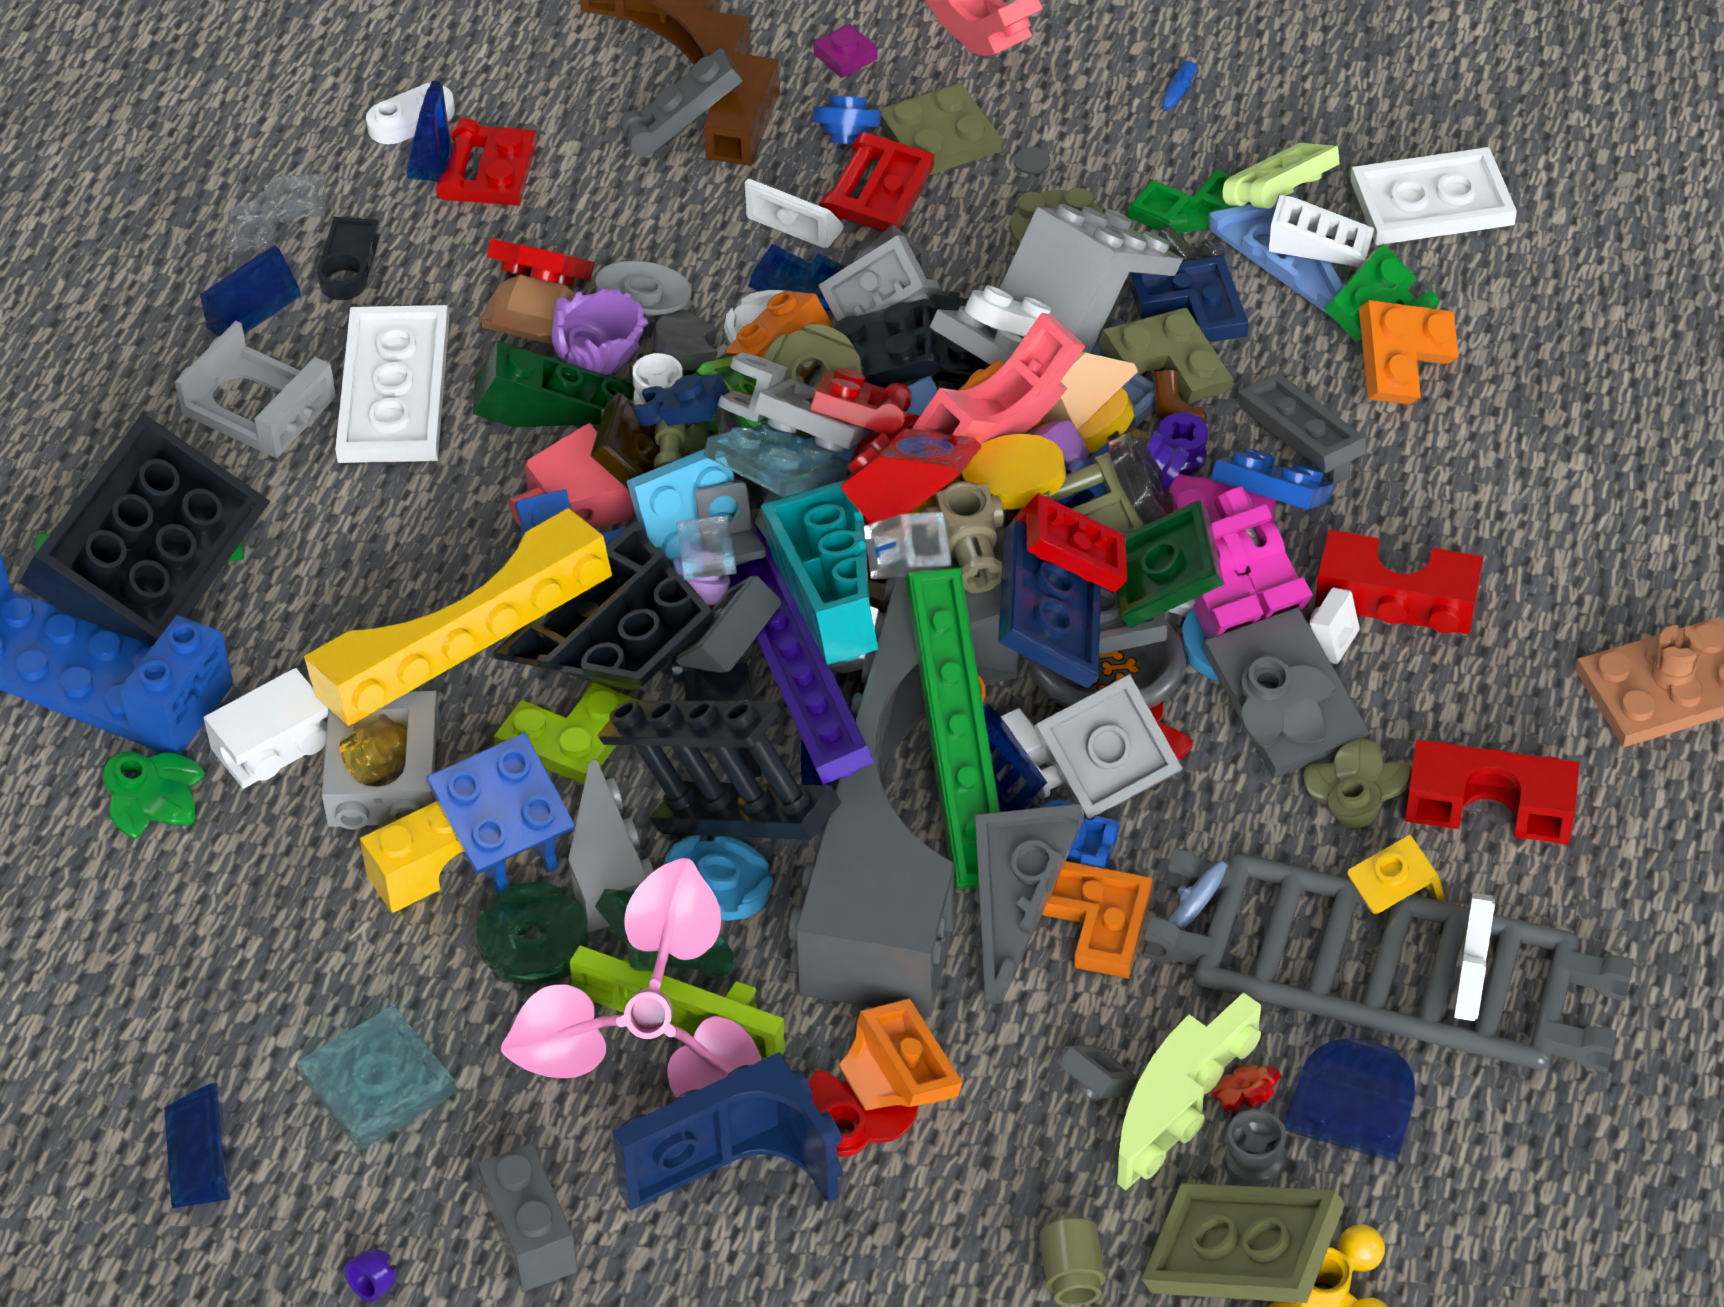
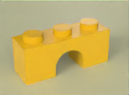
(409, 856)

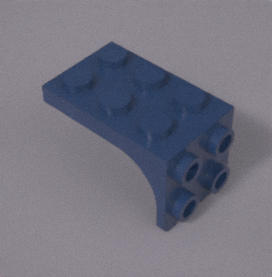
(745, 1114)

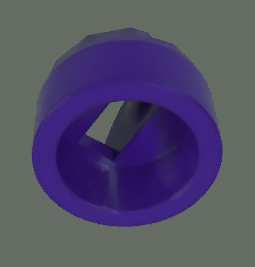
(371, 1274)

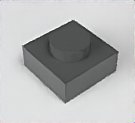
(1097, 1072)

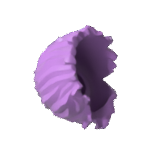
(597, 330)

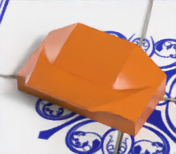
(897, 1060)

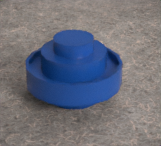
(846, 118)

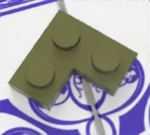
(1170, 343)

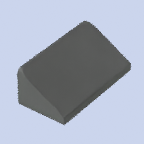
(735, 625)

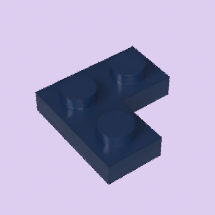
(1202, 288)

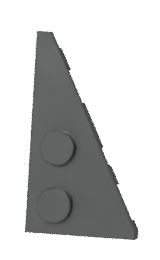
(1017, 870)

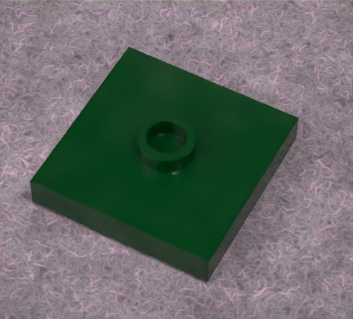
(1169, 564)

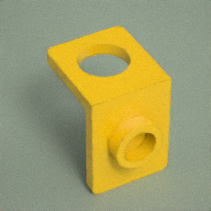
(1395, 875)

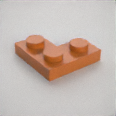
(1394, 341)
(1111, 911)

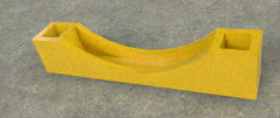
(381, 664)

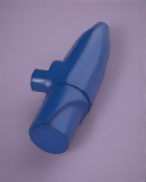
(1179, 84)

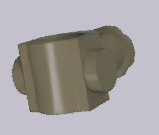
(971, 534)

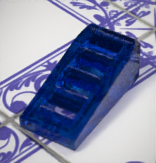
(431, 139)
(1011, 751)

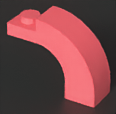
(986, 24)
(1015, 394)

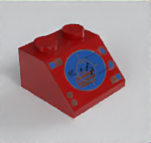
(905, 471)

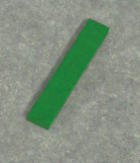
(953, 712)

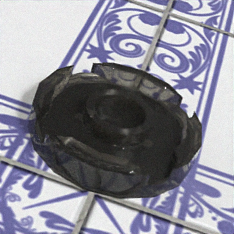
(1140, 478)

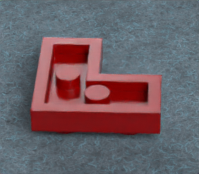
(543, 263)

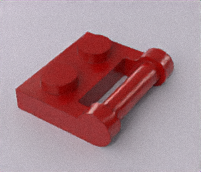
(501, 169)
(890, 188)
(852, 400)

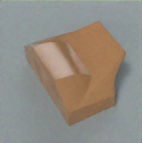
(525, 307)

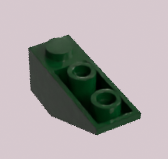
(541, 391)

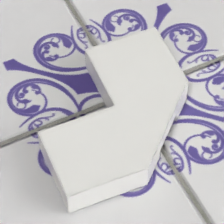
(1474, 957)

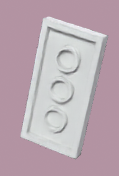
(393, 384)

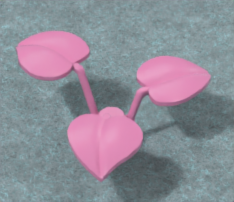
(666, 914)

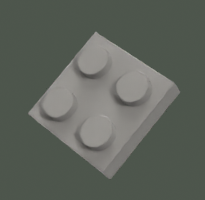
(1107, 747)

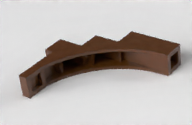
(699, 30)

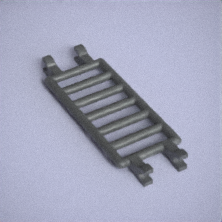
(1589, 1046)

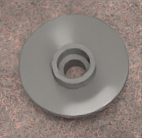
(654, 285)

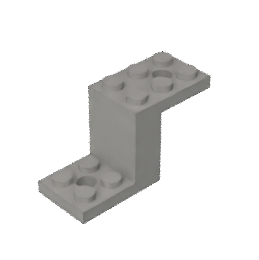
(1074, 267)

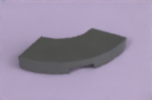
(685, 339)

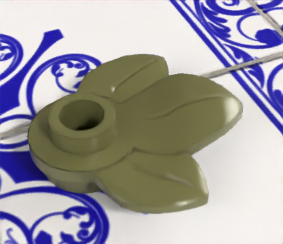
(1356, 782)

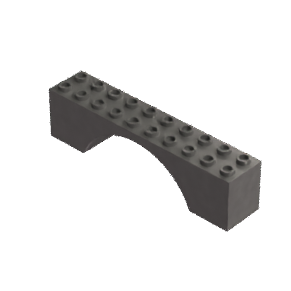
(878, 895)

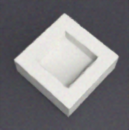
(1335, 623)

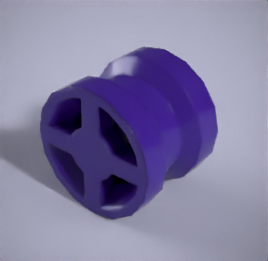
(1189, 433)
(1168, 458)

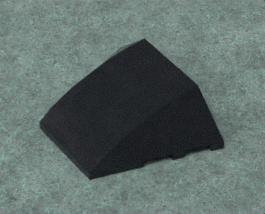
(619, 627)

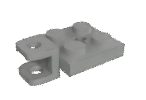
(787, 405)

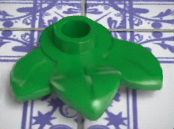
(156, 795)

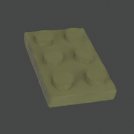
(1243, 1242)

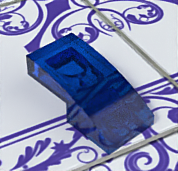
(791, 273)

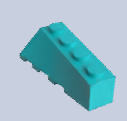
(823, 560)

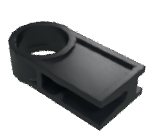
(348, 247)

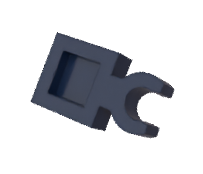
(688, 401)

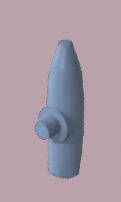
(1196, 897)

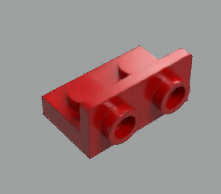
(1074, 542)

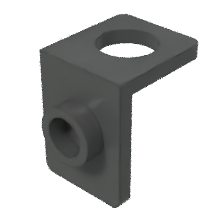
(744, 540)

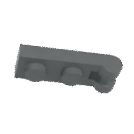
(680, 103)

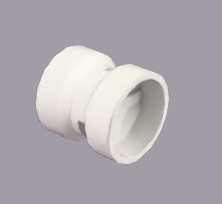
(654, 370)

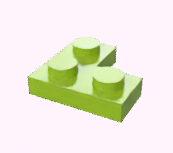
(568, 742)

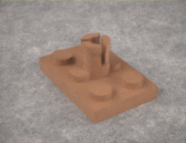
(1659, 681)

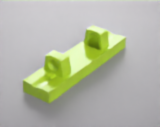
(615, 982)

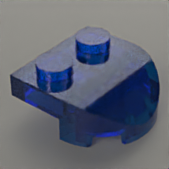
(1355, 1098)

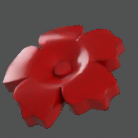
(1247, 1084)

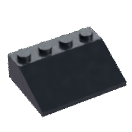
(144, 535)

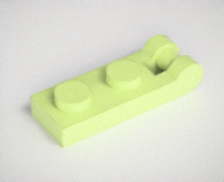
(1279, 175)

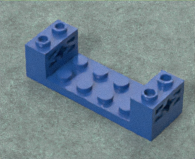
(111, 679)

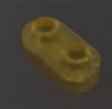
(374, 751)

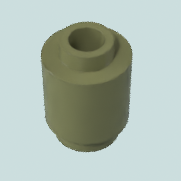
(1072, 1260)

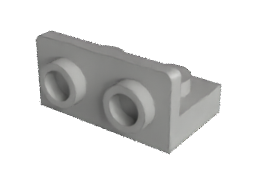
(878, 281)

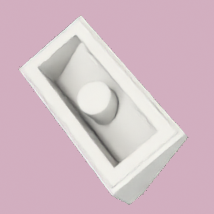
(791, 214)

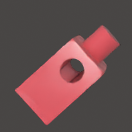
(590, 487)

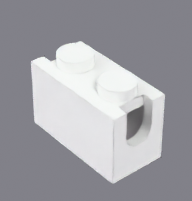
(268, 728)

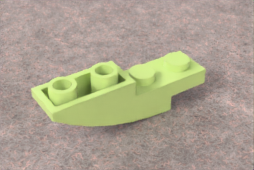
(1173, 1085)

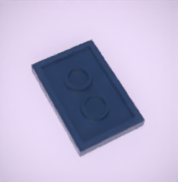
(1048, 611)

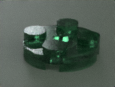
(538, 959)

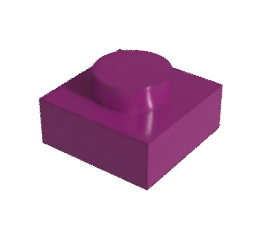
(845, 50)

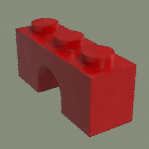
(1435, 597)
(1533, 787)

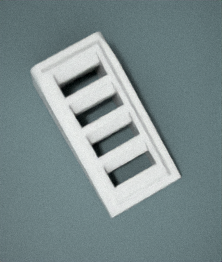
(1303, 231)

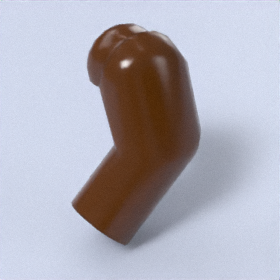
(1167, 396)

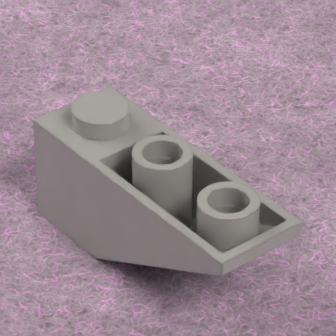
(603, 847)

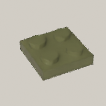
(943, 124)

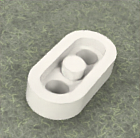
(398, 116)
(1001, 312)

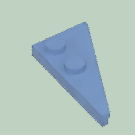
(1249, 233)

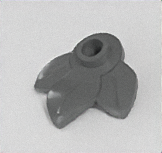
(1287, 708)

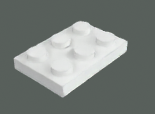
(1433, 196)

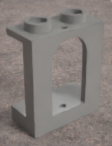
(299, 399)
(357, 805)

